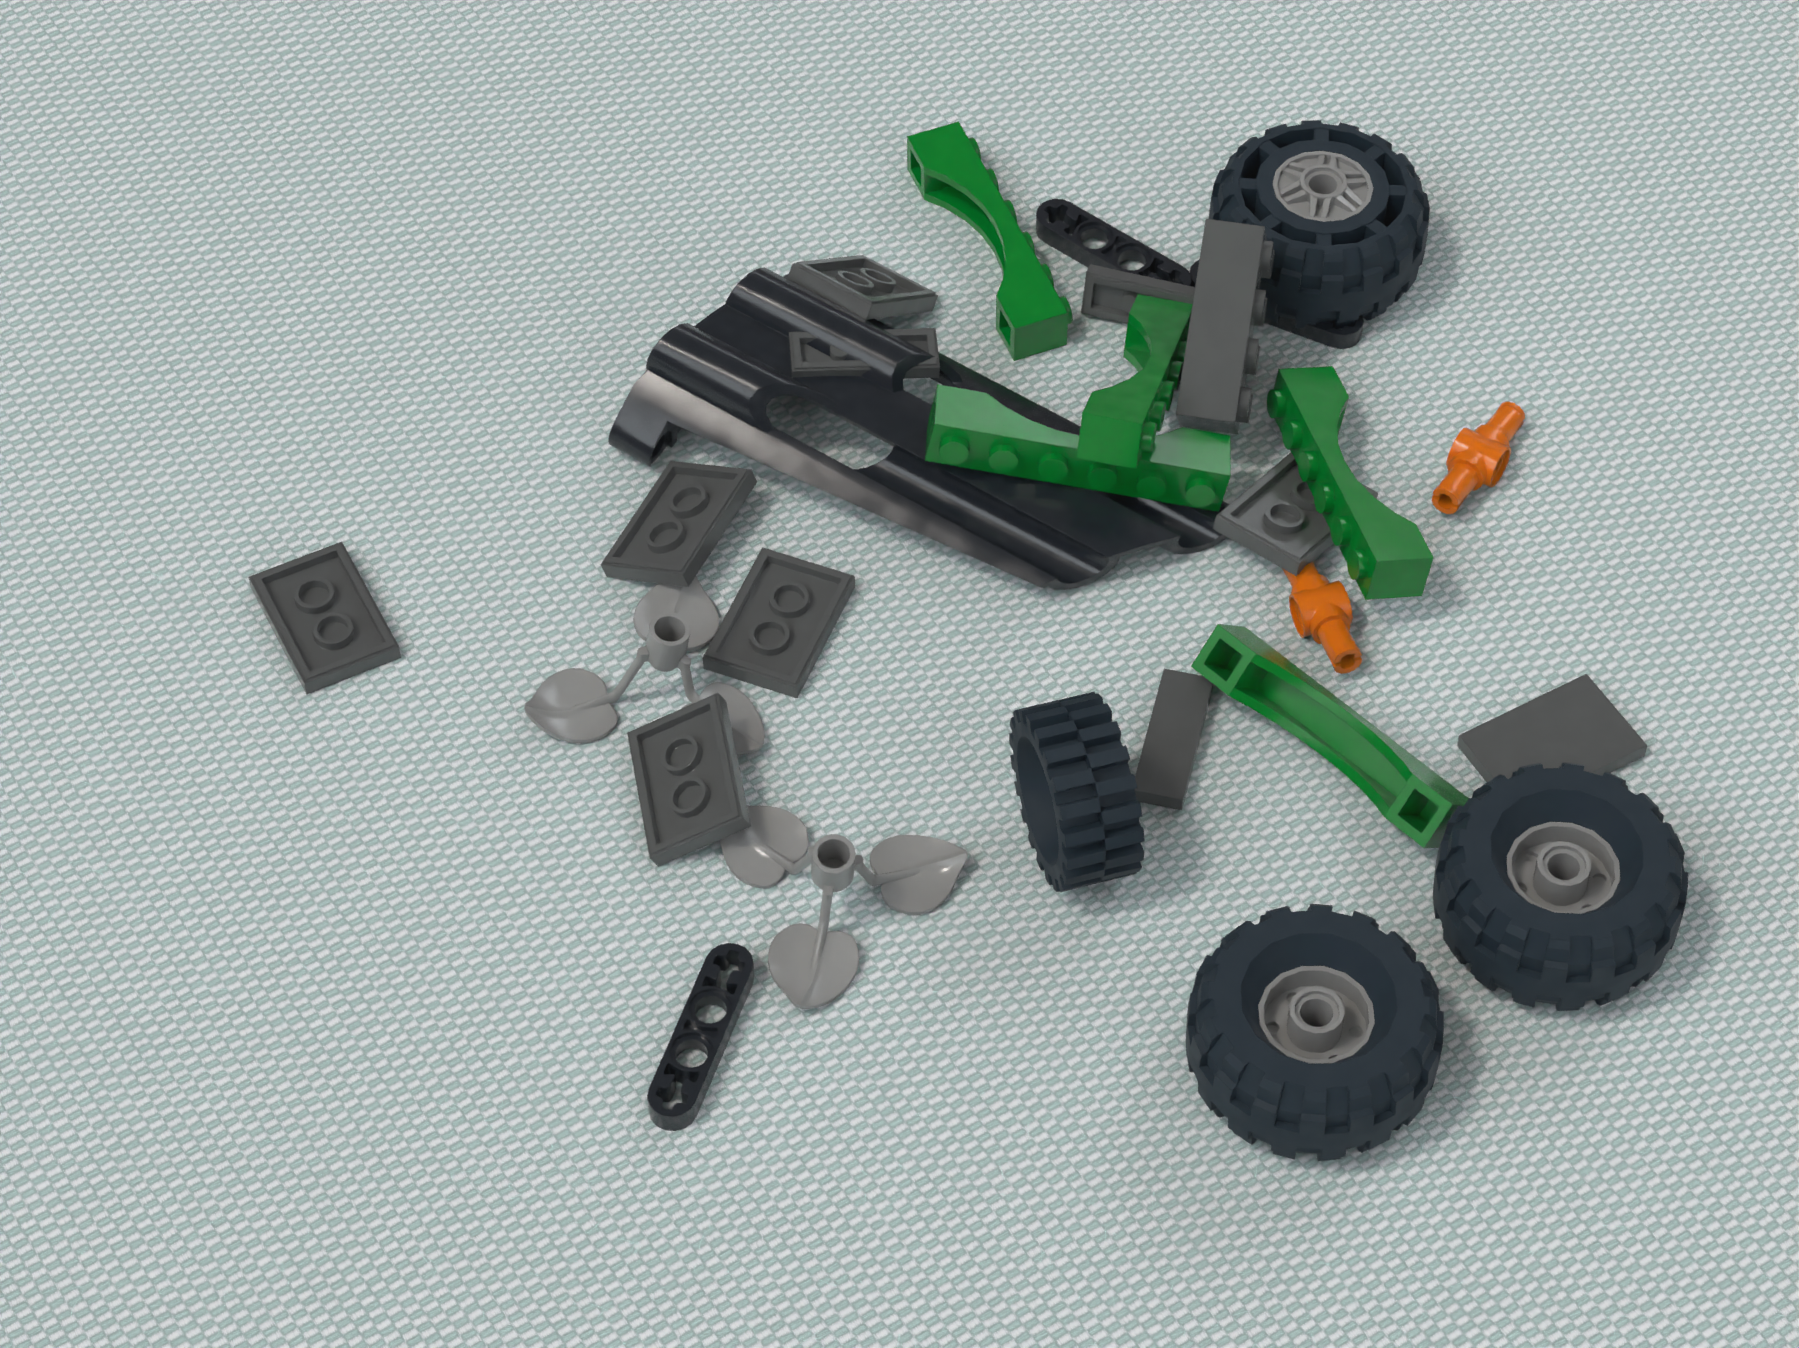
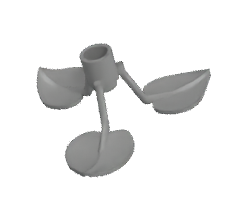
(671, 621)
(818, 964)

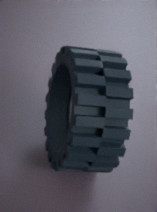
(1076, 791)

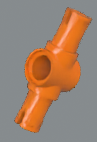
(1478, 457)
(1325, 614)

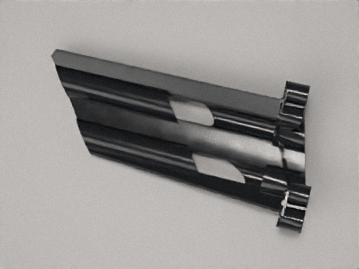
(738, 360)

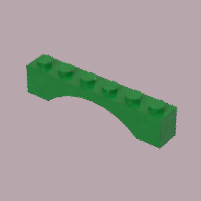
(952, 176)
(1124, 418)
(984, 435)
(1379, 545)
(1388, 774)

